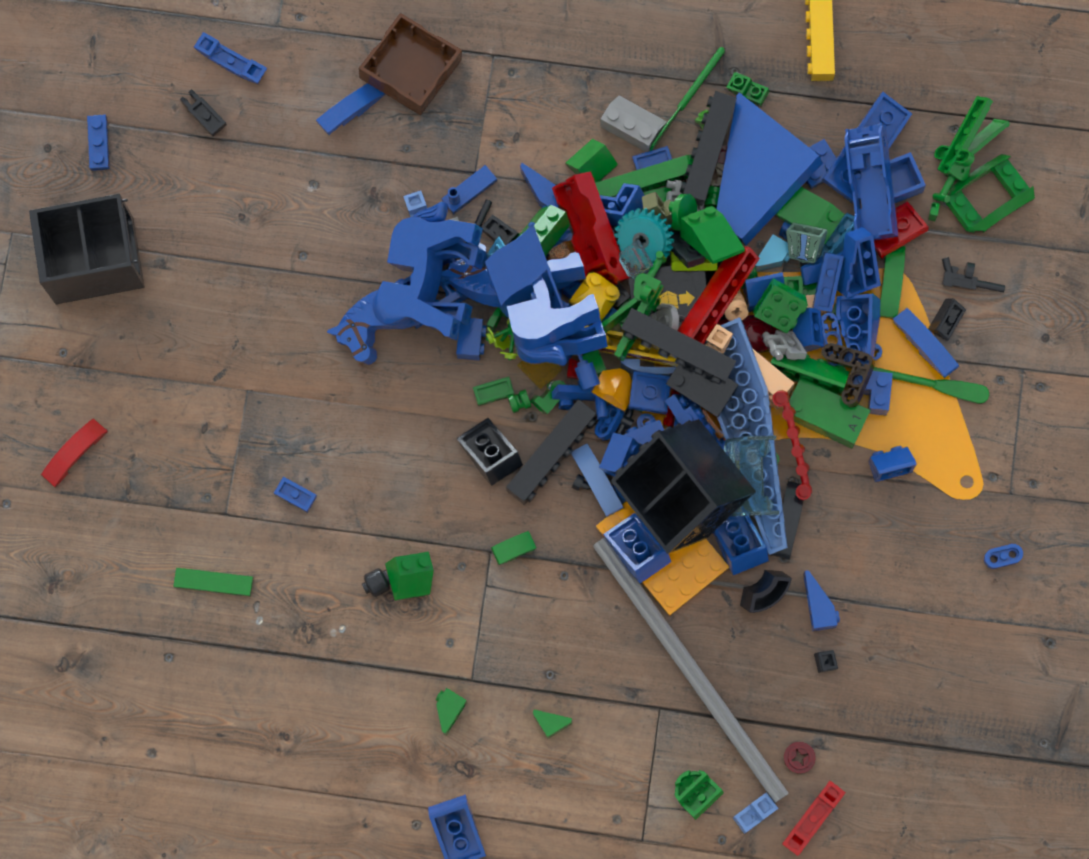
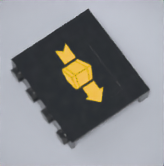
(679, 289)

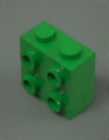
(780, 306)

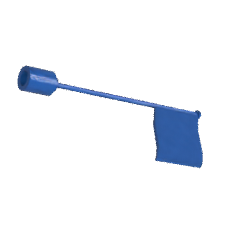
(517, 267)

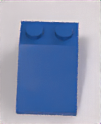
(741, 544)
(637, 548)
(456, 829)

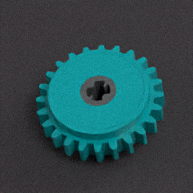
(645, 224)

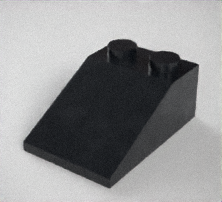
(701, 389)
(490, 451)

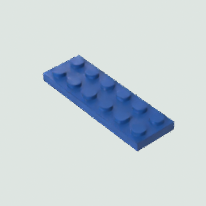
(884, 111)

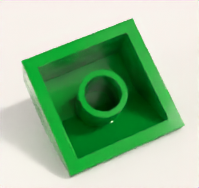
(410, 575)

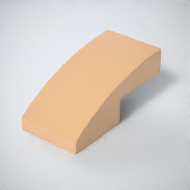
(719, 339)

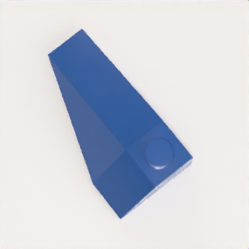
(859, 322)

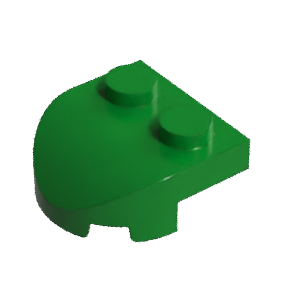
(696, 792)

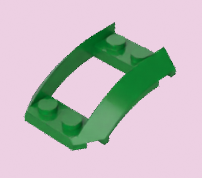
(1011, 181)

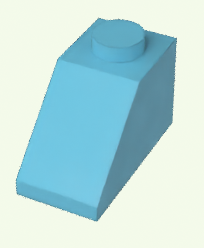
(773, 254)

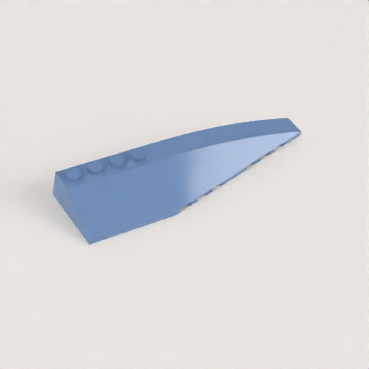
(750, 415)

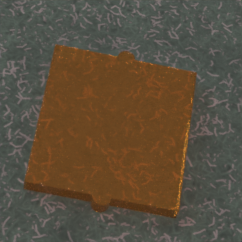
(714, 423)

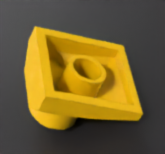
(603, 291)

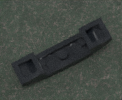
(792, 510)

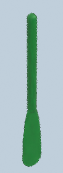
(691, 92)
(959, 389)

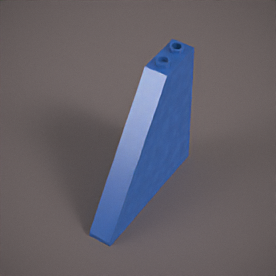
(760, 169)

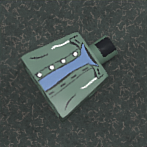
(805, 243)

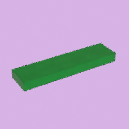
(213, 582)

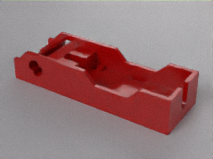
(591, 227)

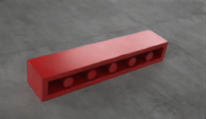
(718, 295)

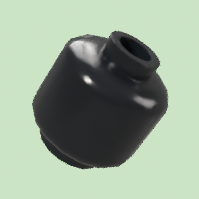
(376, 582)

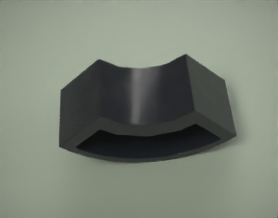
(765, 592)

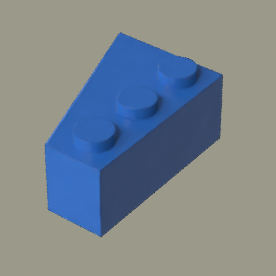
(859, 264)

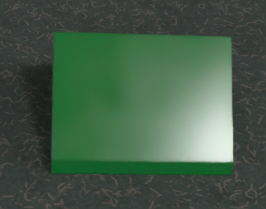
(593, 158)

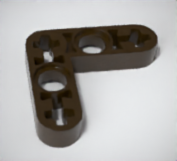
(857, 367)

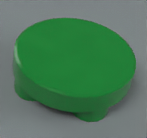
(682, 206)

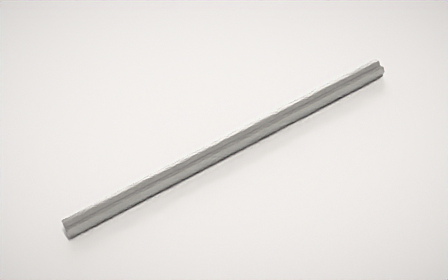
(692, 671)

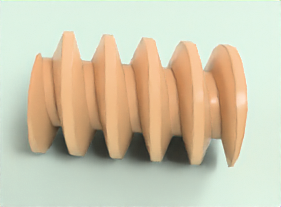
(737, 308)

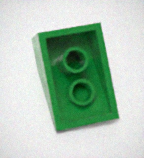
(811, 210)
(710, 235)

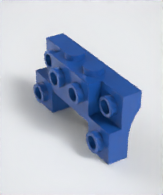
(687, 410)

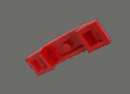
(72, 451)
(813, 818)

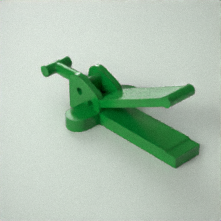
(960, 154)
(646, 299)

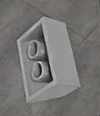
(632, 123)

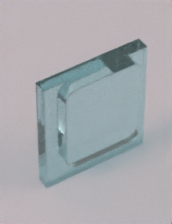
(635, 259)

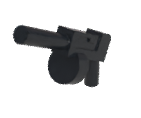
(967, 280)

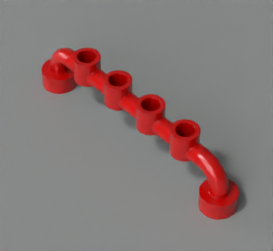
(781, 399)

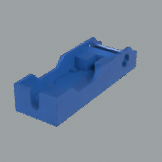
(873, 184)

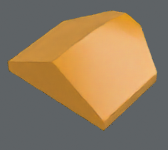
(614, 387)

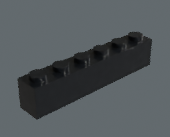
(709, 146)
(678, 346)
(551, 452)

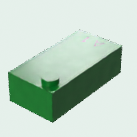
(827, 413)

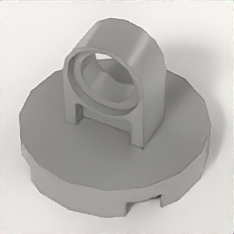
(668, 315)

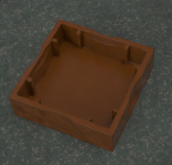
(410, 64)

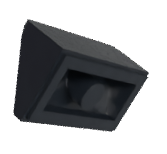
(947, 318)

